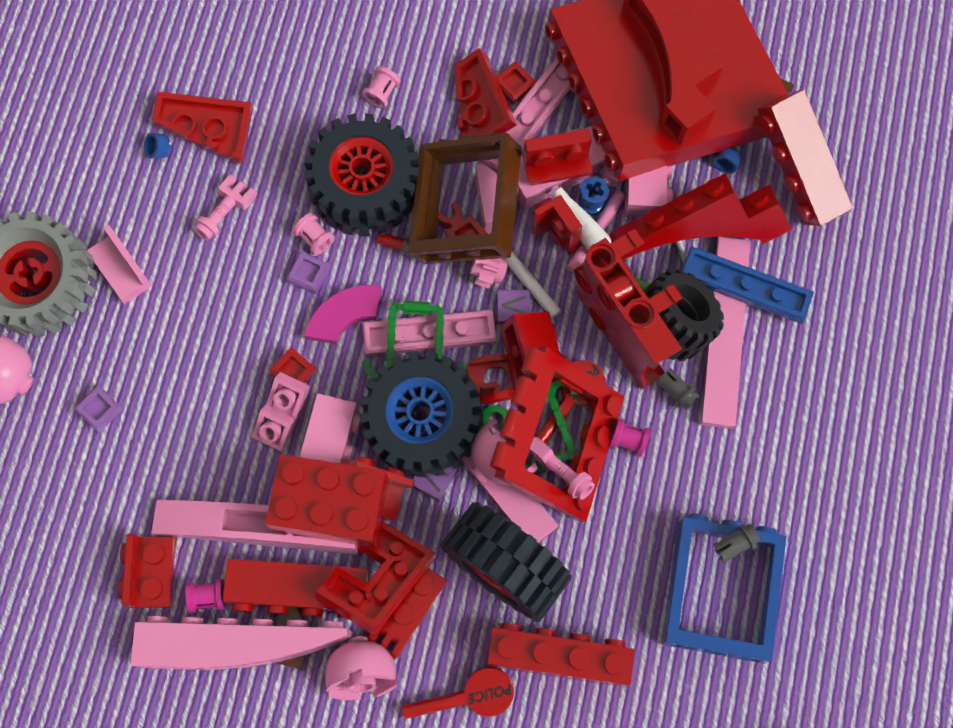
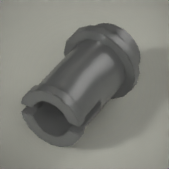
(678, 389)
(736, 543)

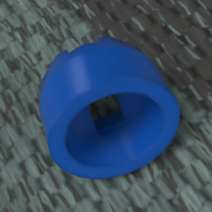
(157, 146)
(727, 160)

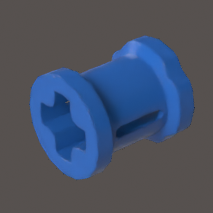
(587, 189)

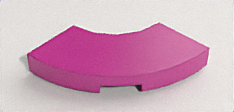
(342, 311)

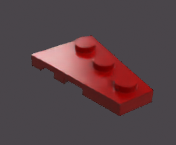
(480, 97)
(206, 121)

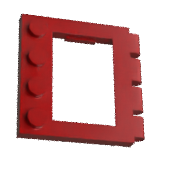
(521, 425)

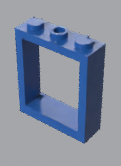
(710, 644)

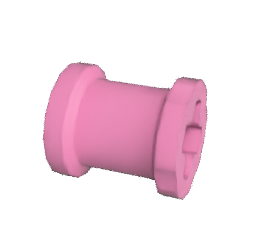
(381, 87)
(313, 234)

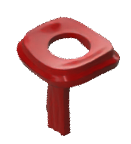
(489, 391)

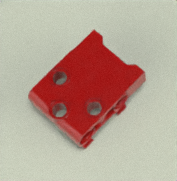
(623, 309)

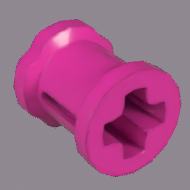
(630, 437)
(204, 596)

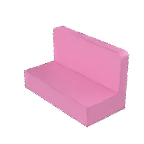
(119, 267)

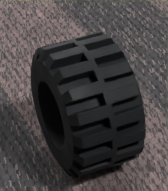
(695, 318)

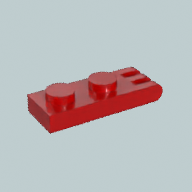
(410, 612)

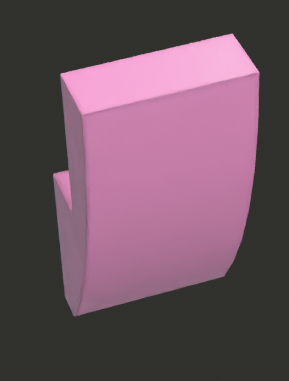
(281, 411)

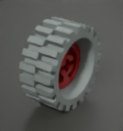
(61, 277)

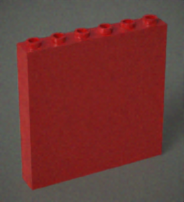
(623, 85)

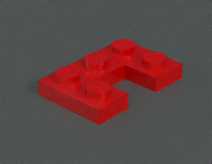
(374, 602)

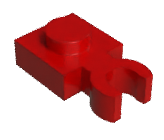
(458, 226)

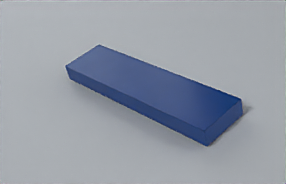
(749, 285)

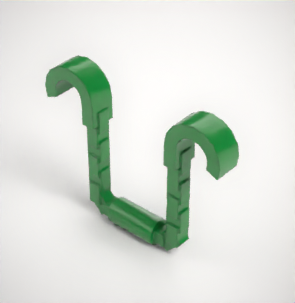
(410, 307)
(559, 419)

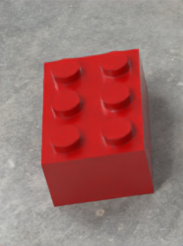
(327, 500)

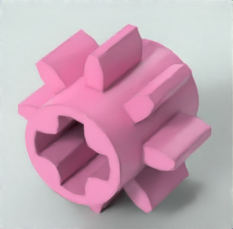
(488, 271)

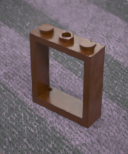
(427, 198)

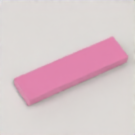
(419, 333)

